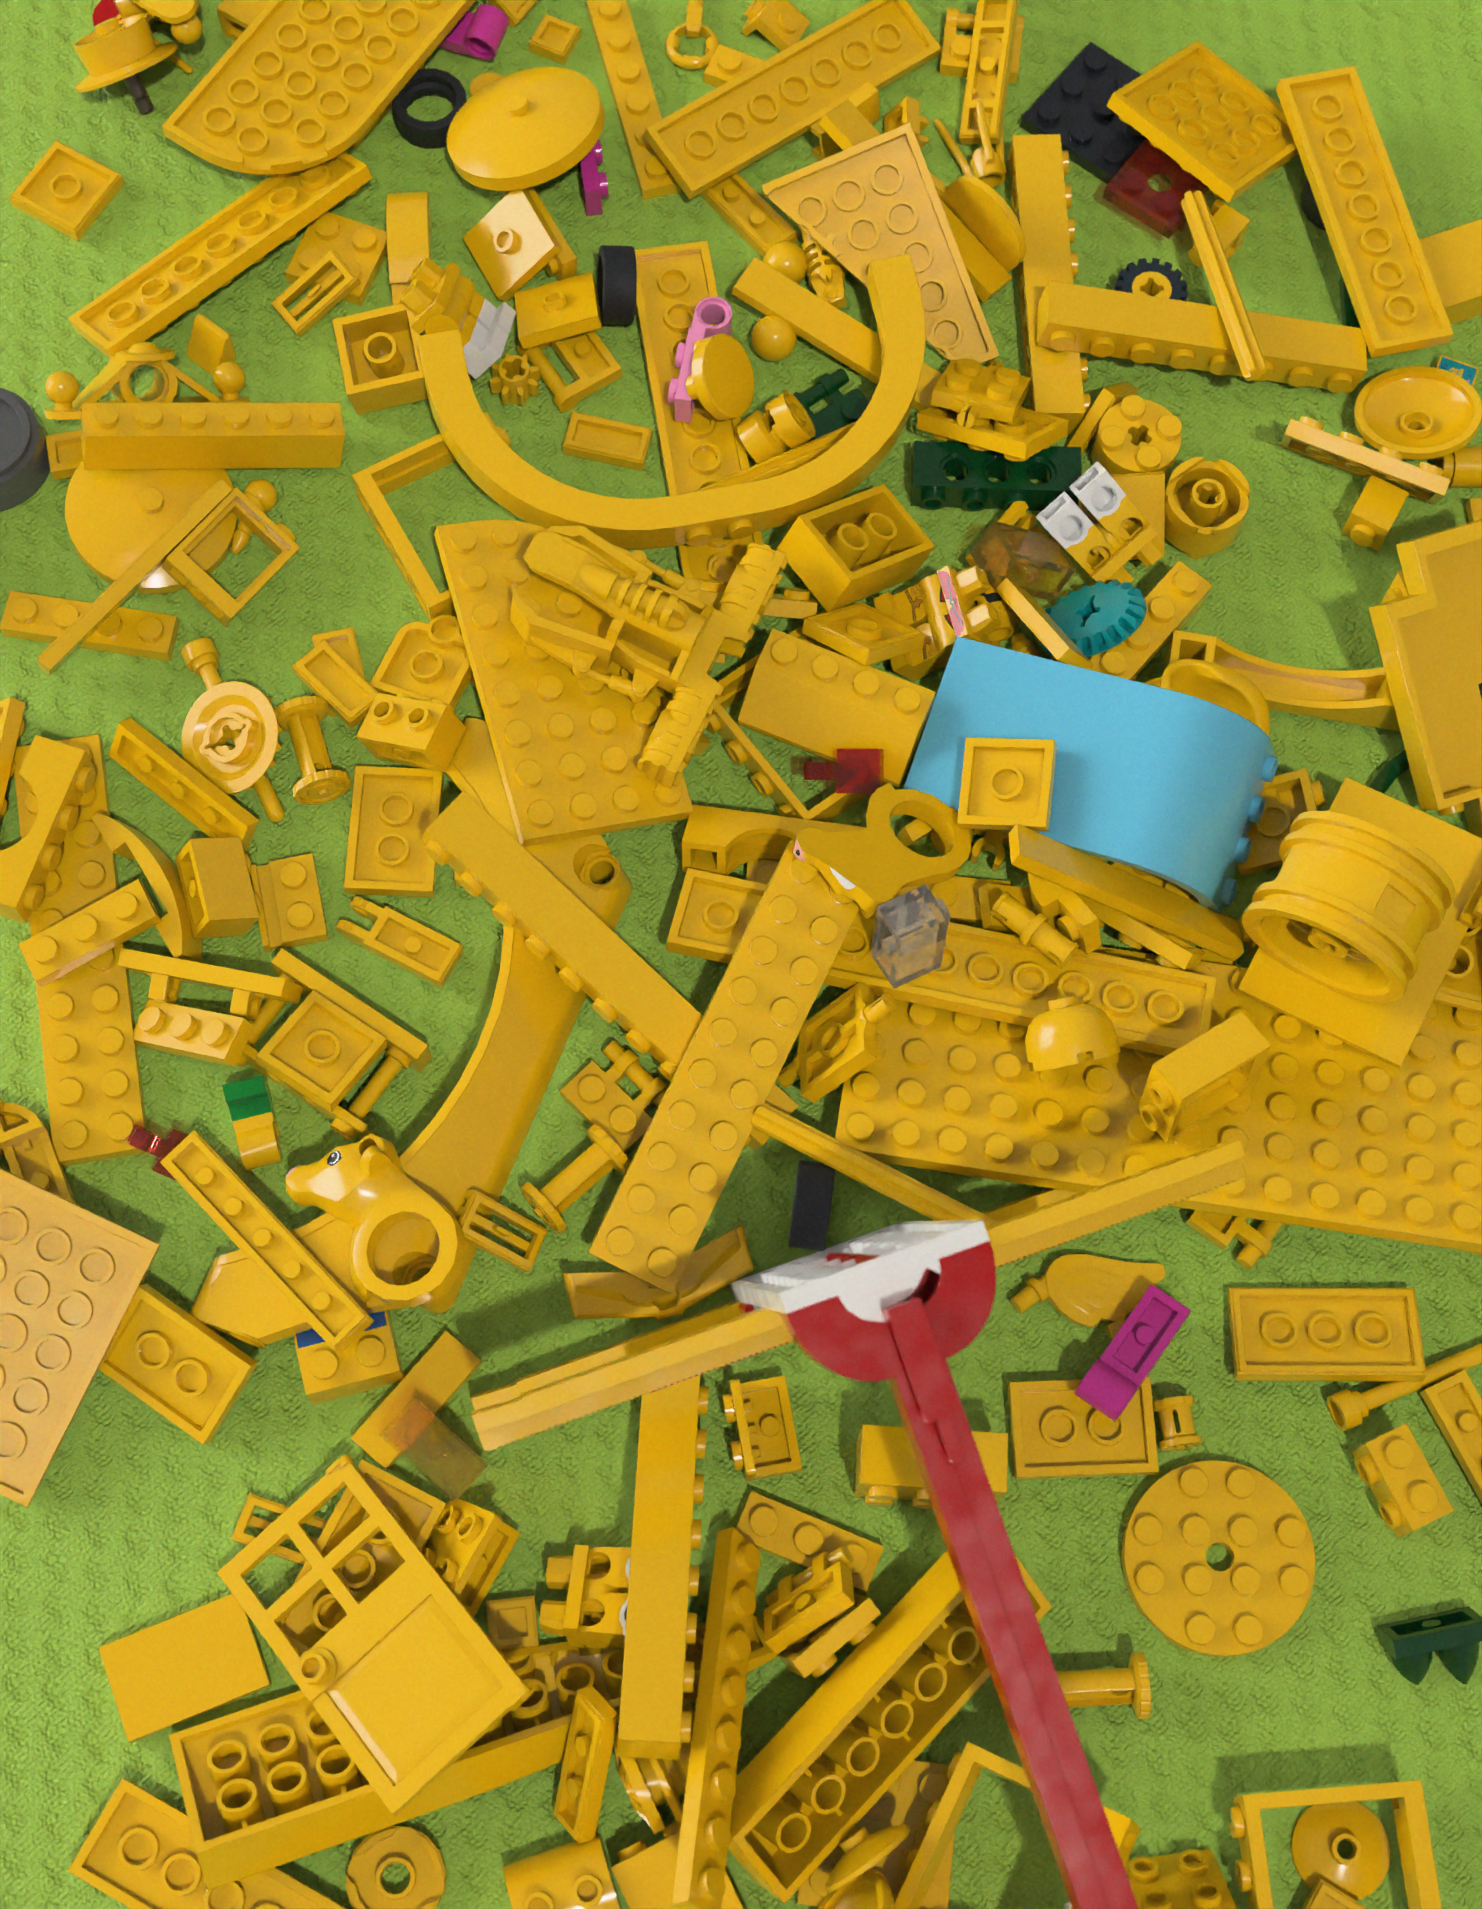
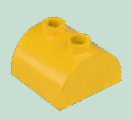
(563, 1879)

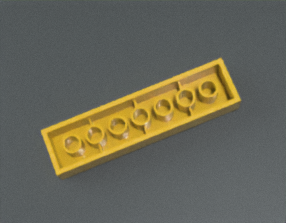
(860, 1731)

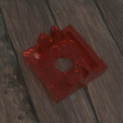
(1156, 209)

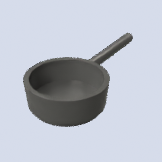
(22, 451)

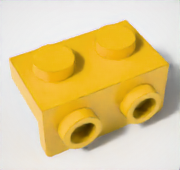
(763, 1427)

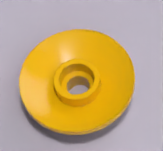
(863, 1852)
(1316, 1853)

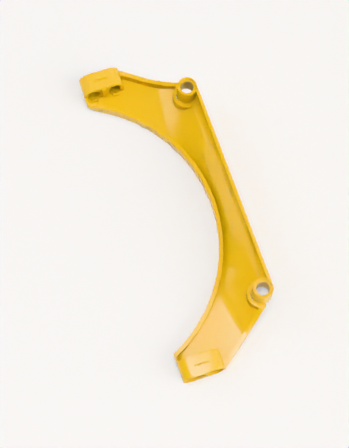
(484, 1117)

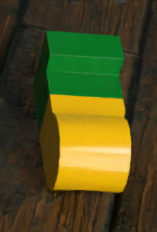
(254, 1122)

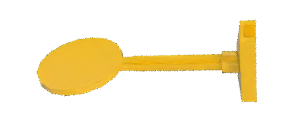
(967, 197)

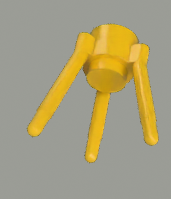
(986, 162)

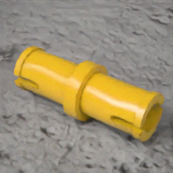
(1034, 929)

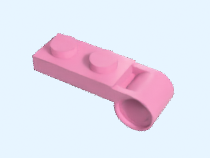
(707, 311)

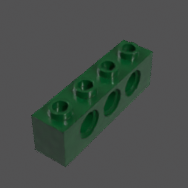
(935, 461)

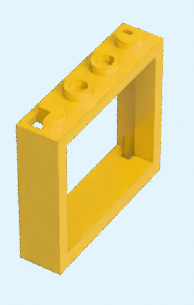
(390, 475)
(744, 752)
(946, 1813)
(1410, 1823)

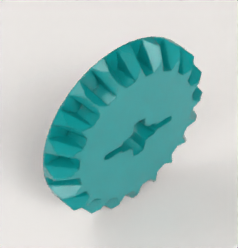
(1110, 613)

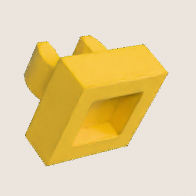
(907, 111)

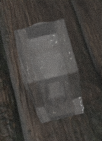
(910, 935)

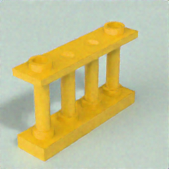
(401, 1051)

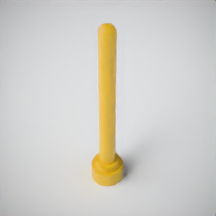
(202, 658)
(1351, 1407)

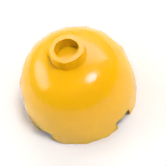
(1069, 1035)

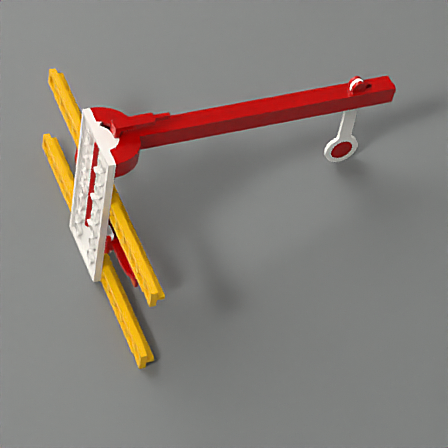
(895, 1313)

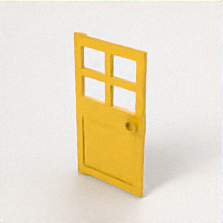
(405, 1670)

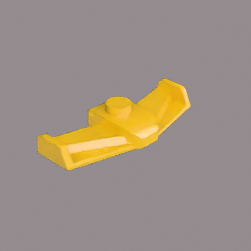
(625, 1296)

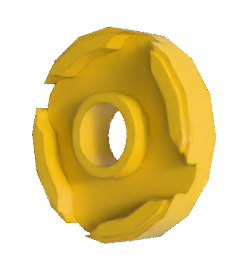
(392, 1846)

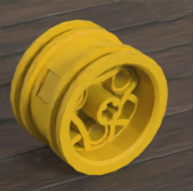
(1349, 906)

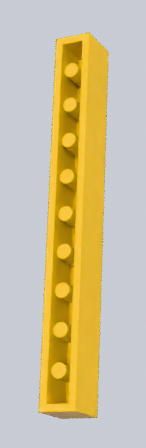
(571, 937)

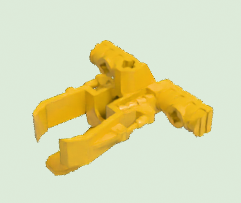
(655, 630)

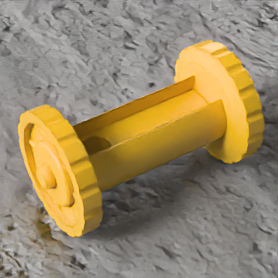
(302, 720)
(576, 1178)
(1110, 1686)

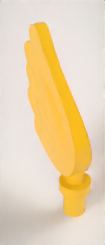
(1090, 1288)

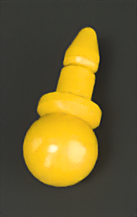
(267, 495)

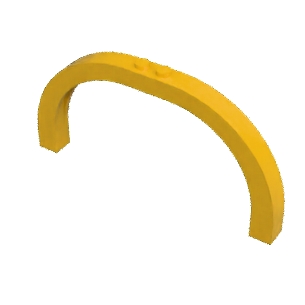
(703, 514)

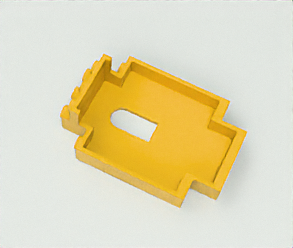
(1435, 666)

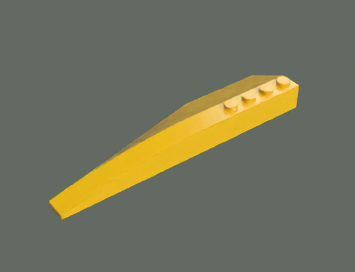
(284, 1787)

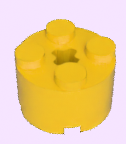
(1137, 438)
(1205, 506)

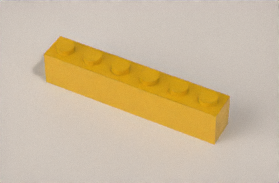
(211, 435)

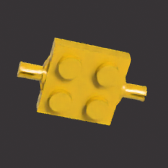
(980, 391)
(837, 1042)

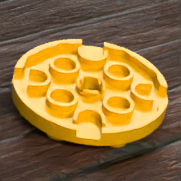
(1209, 1608)

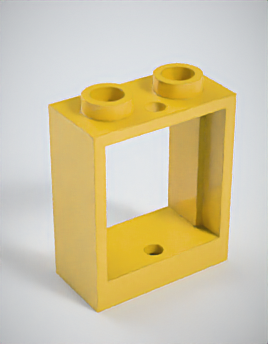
(201, 585)
(1203, 1076)

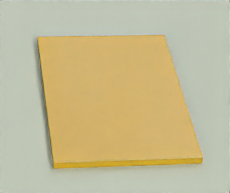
(1373, 1027)

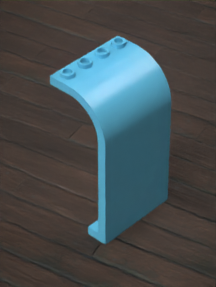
(1136, 768)

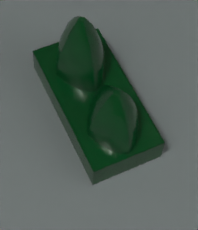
(1450, 1632)

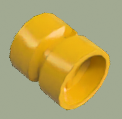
(780, 427)

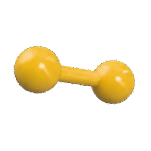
(772, 336)

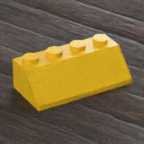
(834, 704)

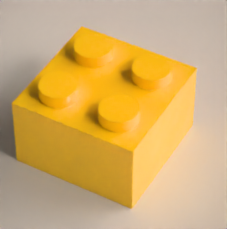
(380, 358)

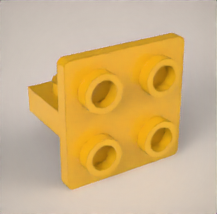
(469, 1550)
(1179, 1881)

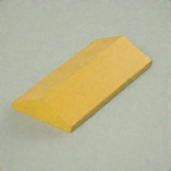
(372, 1562)

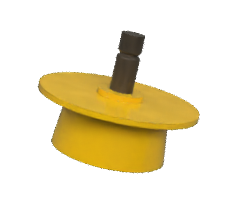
(120, 52)

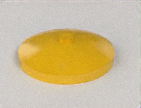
(525, 128)
(123, 512)

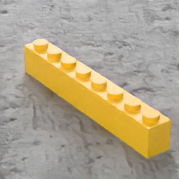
(1041, 208)
(1195, 336)
(662, 1573)

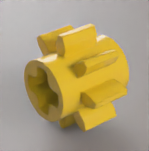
(515, 379)

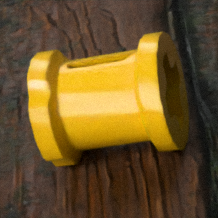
(1171, 1439)

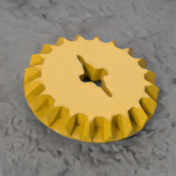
(208, 728)

